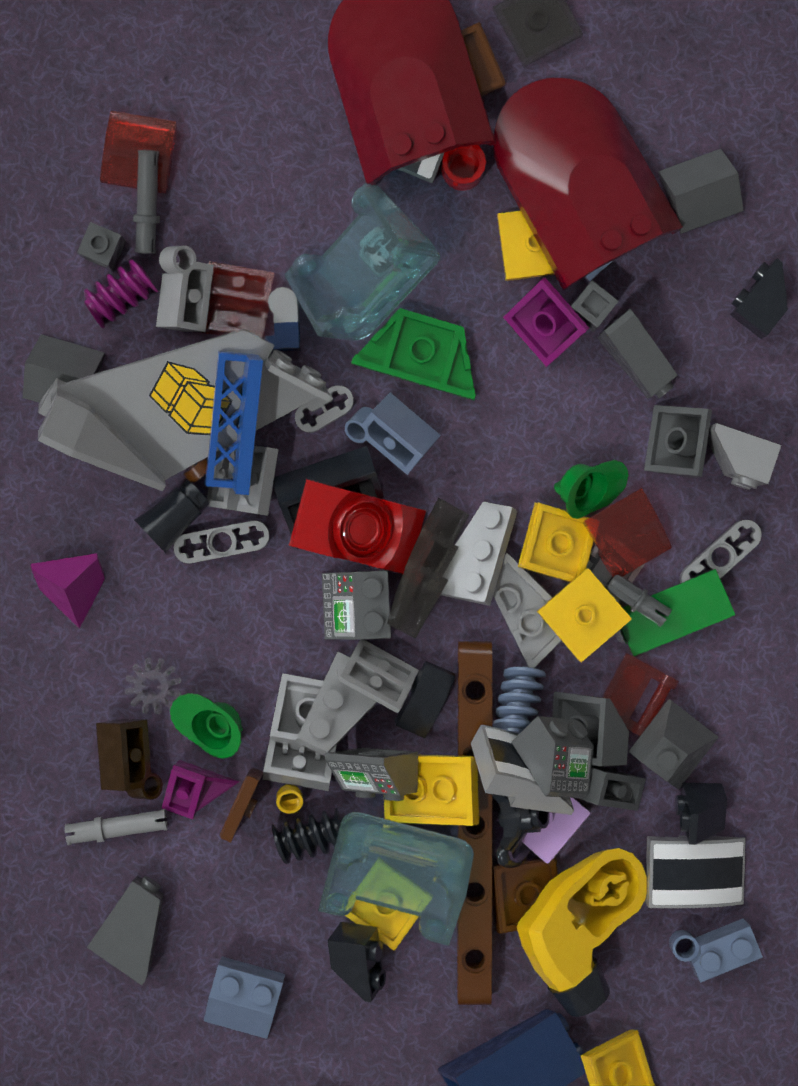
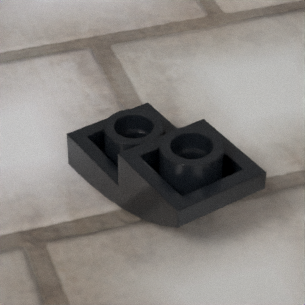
(426, 699)

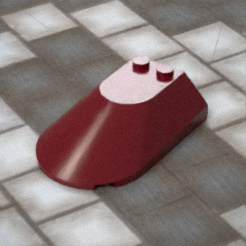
(405, 82)
(578, 177)

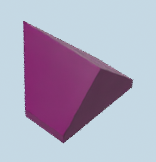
(70, 584)
(193, 788)

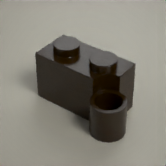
(126, 758)

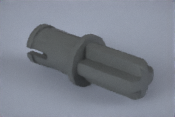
(638, 599)

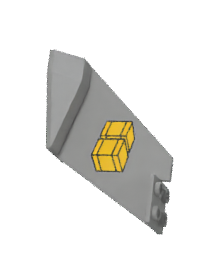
(158, 411)

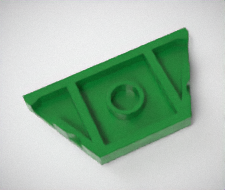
(421, 353)

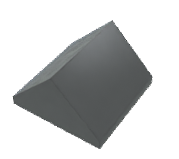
(703, 190)
(57, 359)
(678, 441)

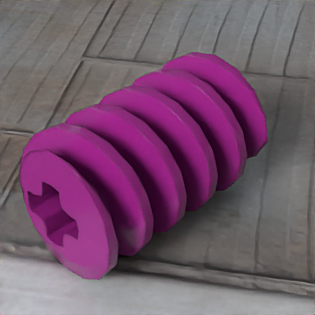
(118, 293)

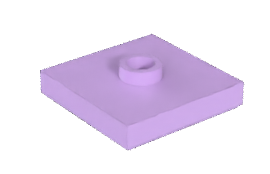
(557, 833)

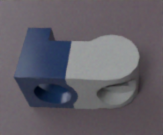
(285, 308)

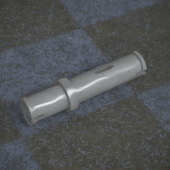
(102, 829)

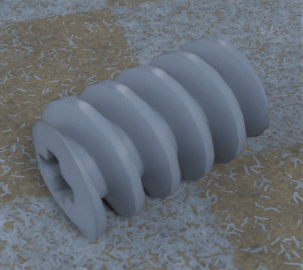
(517, 698)

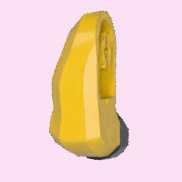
(574, 917)

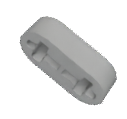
(328, 416)

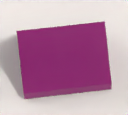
(546, 322)

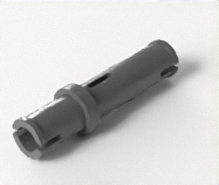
(147, 201)

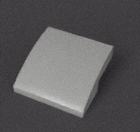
(260, 484)
(378, 675)

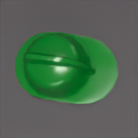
(590, 487)
(208, 724)

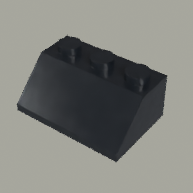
(346, 471)

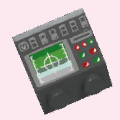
(356, 605)
(557, 755)
(375, 771)

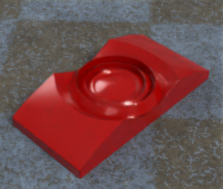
(356, 527)

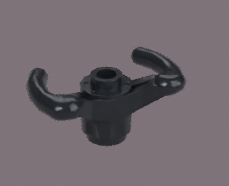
(516, 825)

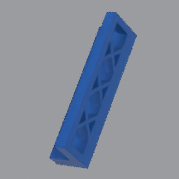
(246, 426)

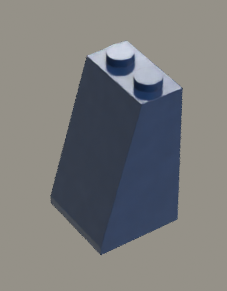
(525, 1055)

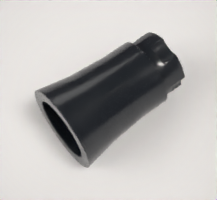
(173, 515)

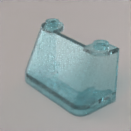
(364, 270)
(400, 871)

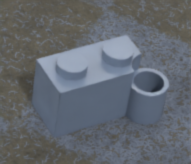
(393, 431)
(718, 950)

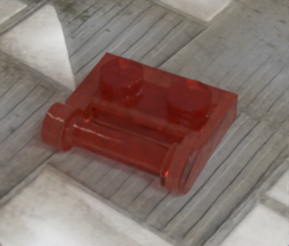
(629, 685)

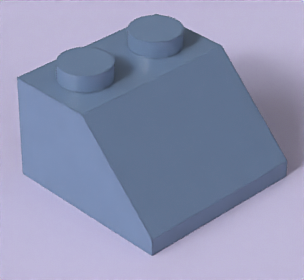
(244, 997)

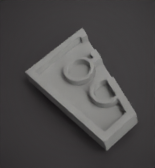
(518, 601)

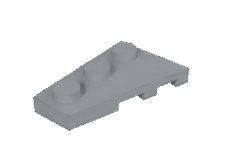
(480, 554)
(333, 711)

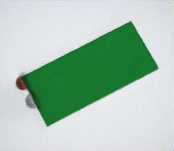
(693, 605)

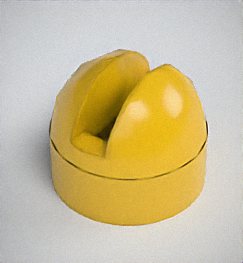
(289, 803)

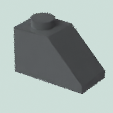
(614, 788)

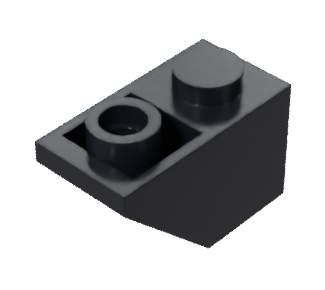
(764, 302)
(701, 810)
(356, 958)

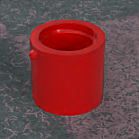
(463, 167)

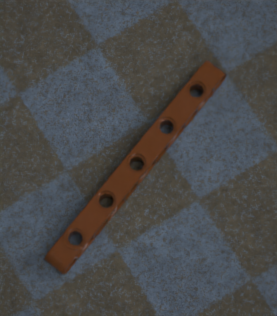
(475, 918)

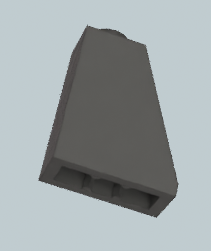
(638, 355)
(131, 930)

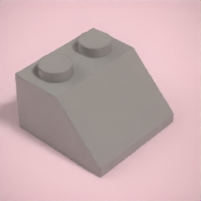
(743, 456)

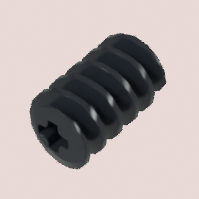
(307, 836)

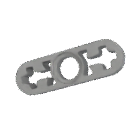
(733, 534)
(195, 538)

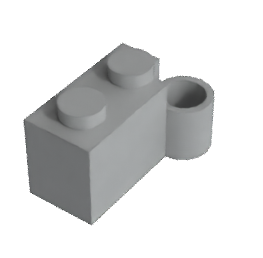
(183, 291)

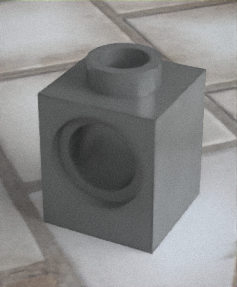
(101, 246)
(594, 305)

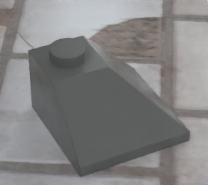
(602, 723)
(673, 744)

